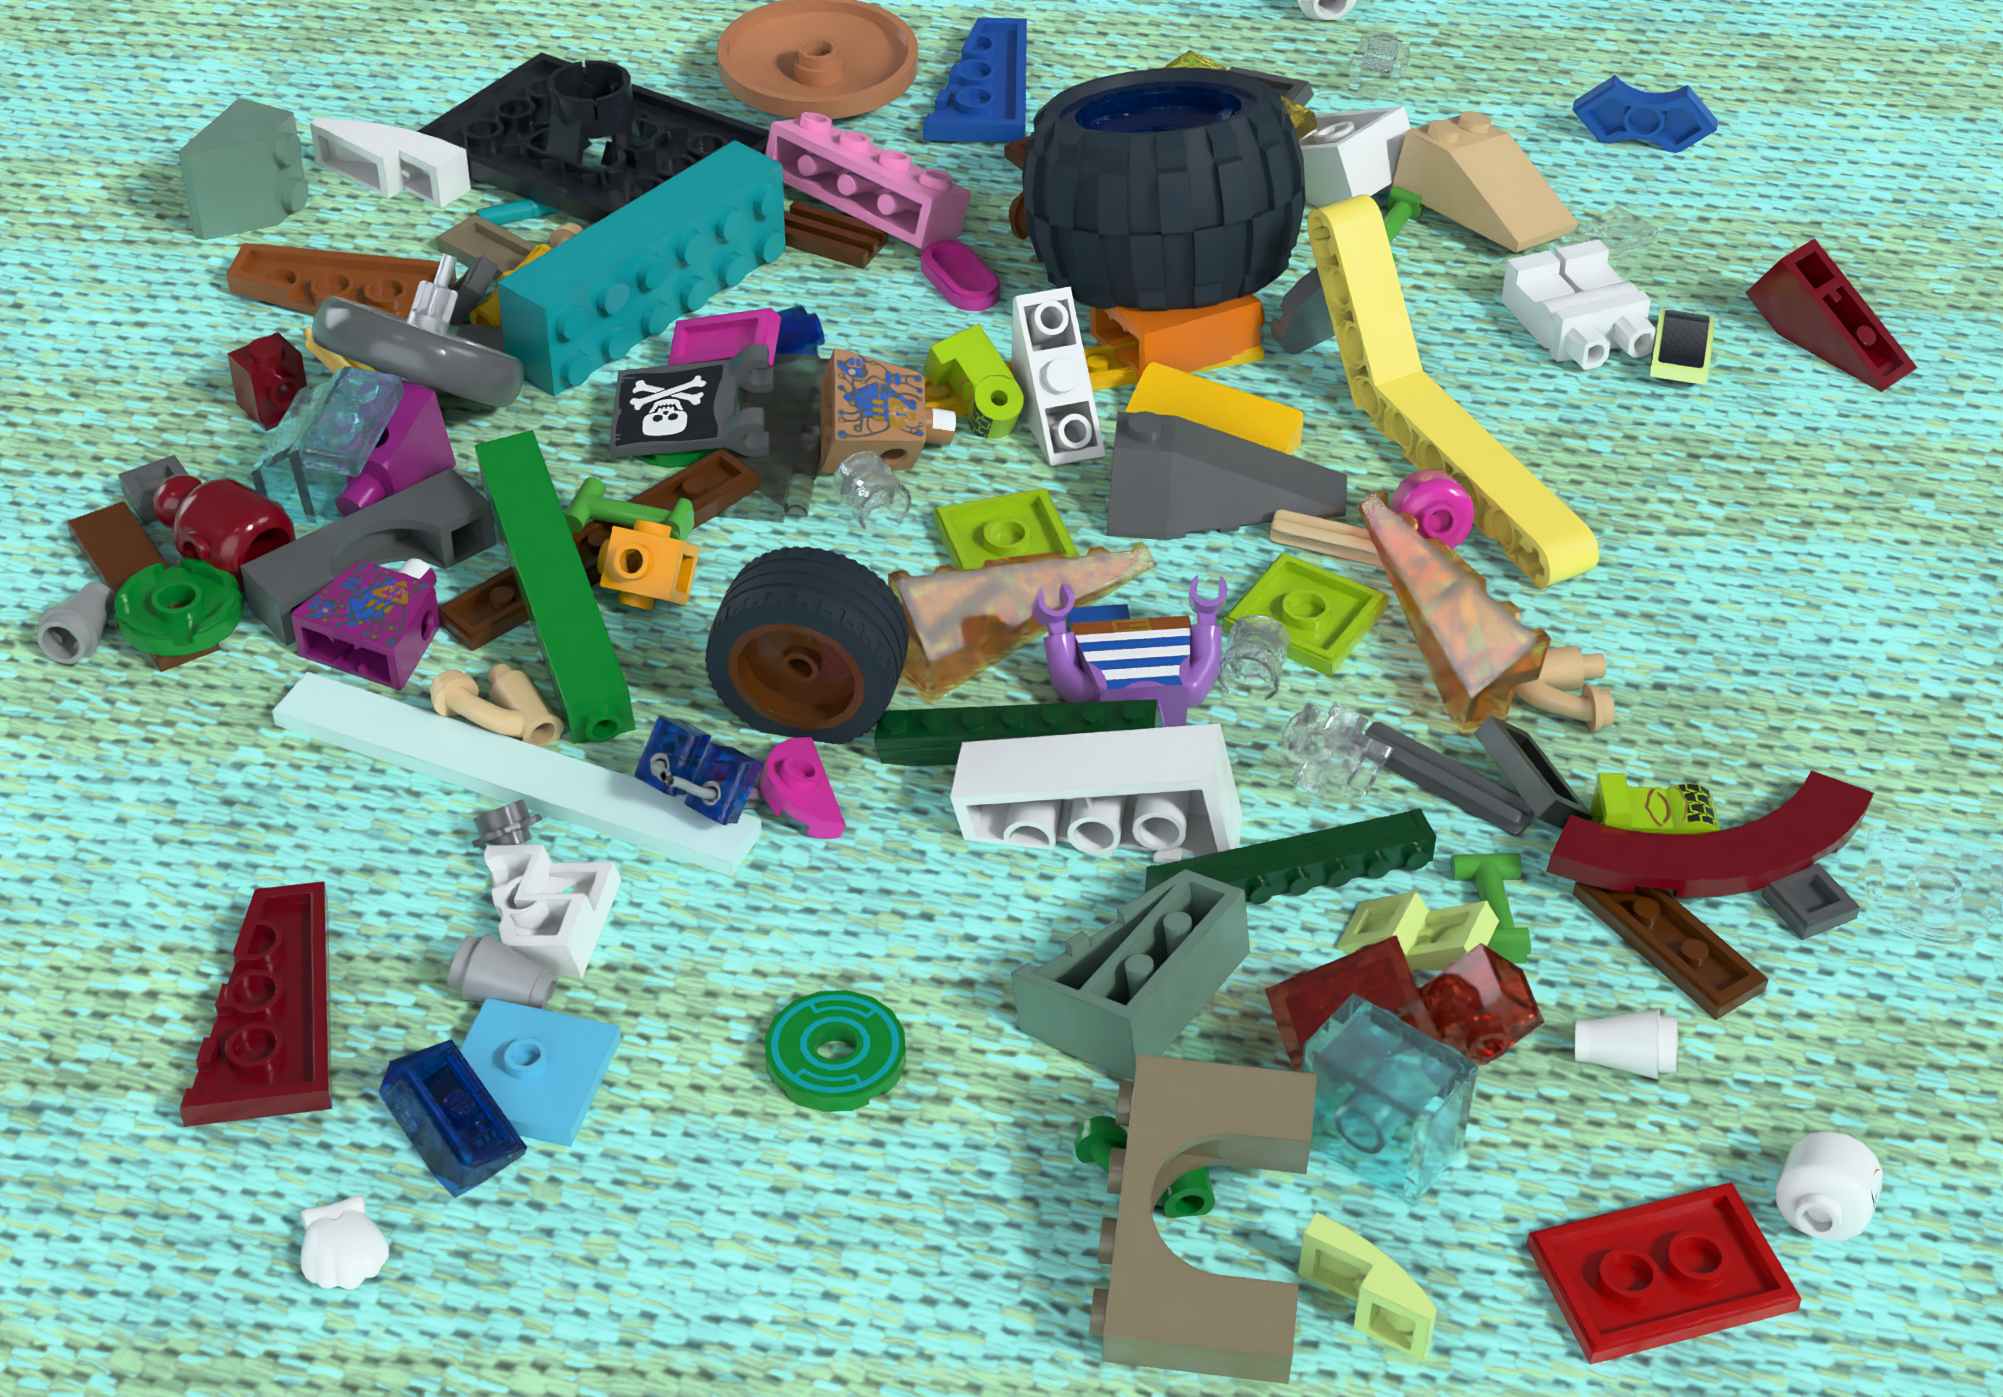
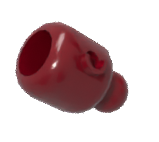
(221, 521)

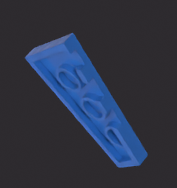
(986, 88)

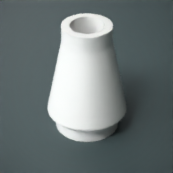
(1630, 1042)

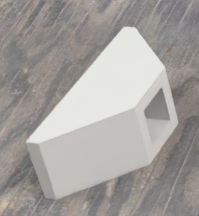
(1054, 377)

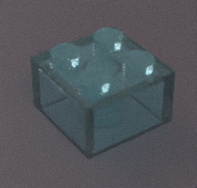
(1388, 1099)

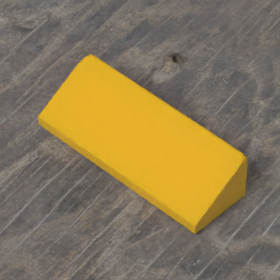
(1218, 407)

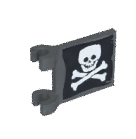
(692, 407)

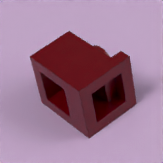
(267, 378)

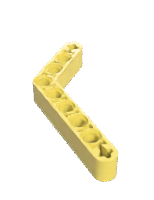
(1418, 414)

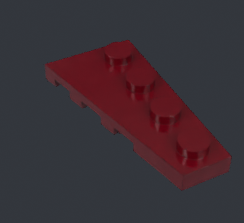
(272, 1017)

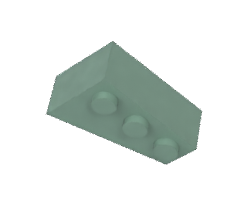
(1140, 976)

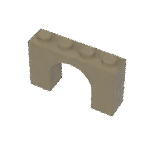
(1157, 1304)

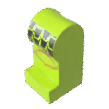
(979, 380)
(1673, 810)

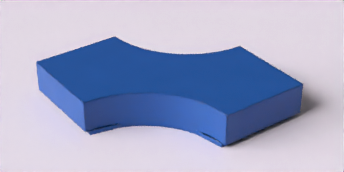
(1667, 119)

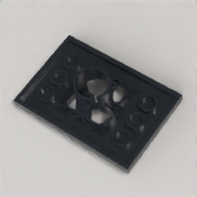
(561, 108)

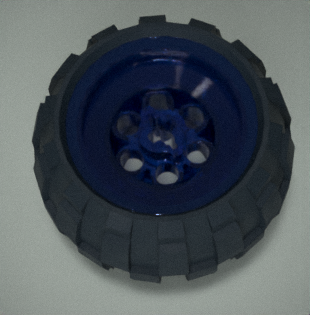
(1164, 188)

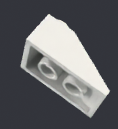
(1352, 153)

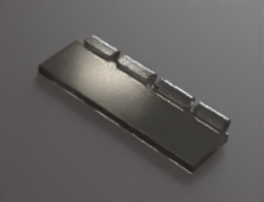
(795, 442)

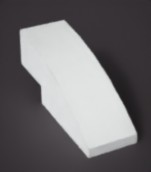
(392, 159)

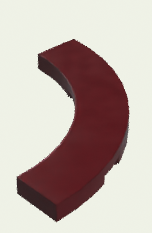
(1717, 862)

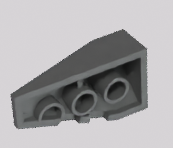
(1194, 478)

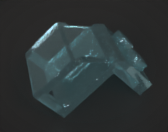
(324, 438)

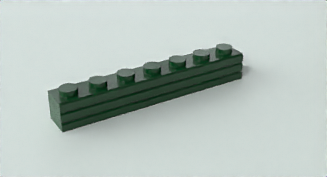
(937, 734)
(1314, 857)

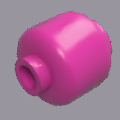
(1437, 504)

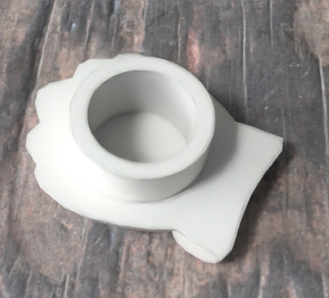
(341, 1244)

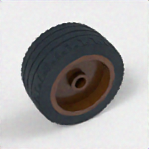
(807, 645)

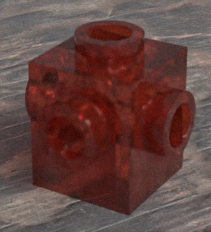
(1482, 1005)

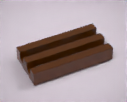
(832, 235)

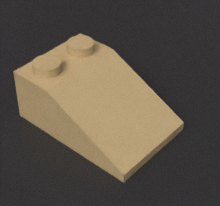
(1481, 181)

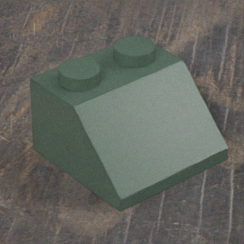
(244, 171)

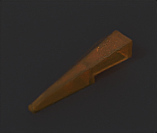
(1465, 636)

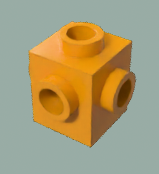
(647, 565)

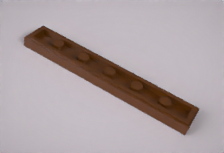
(497, 604)

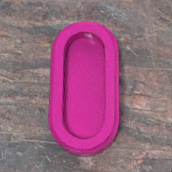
(960, 275)

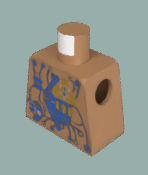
(878, 411)

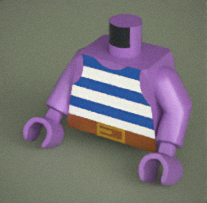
(1135, 656)

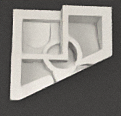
(536, 918)

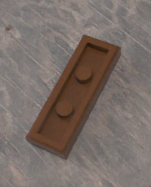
(1677, 945)

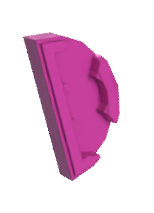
(798, 785)

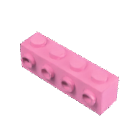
(868, 181)

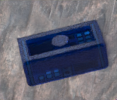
(450, 1117)

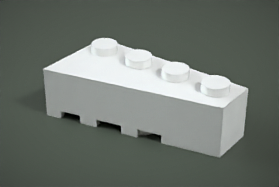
(1102, 792)

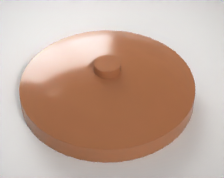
(817, 58)

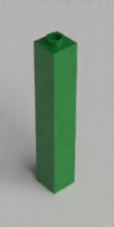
(555, 589)

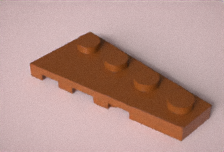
(307, 276)

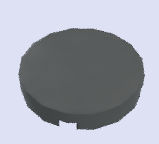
(1305, 316)

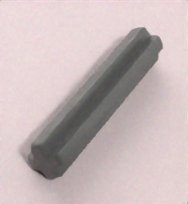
(1453, 781)

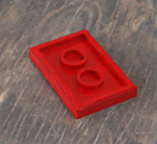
(1662, 1272)

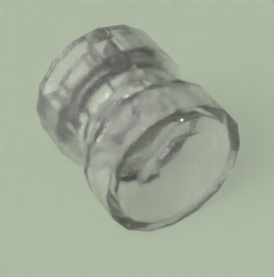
(871, 490)
(1254, 656)

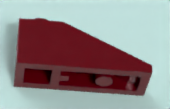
(1823, 313)

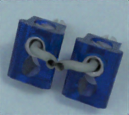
(720, 779)

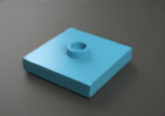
(540, 1066)

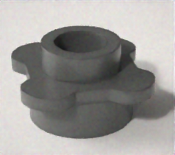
(505, 825)

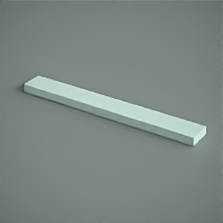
(513, 772)

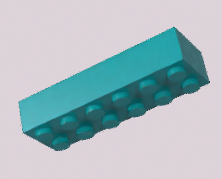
(643, 267)

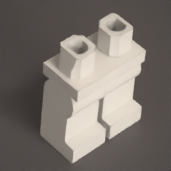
(1578, 304)

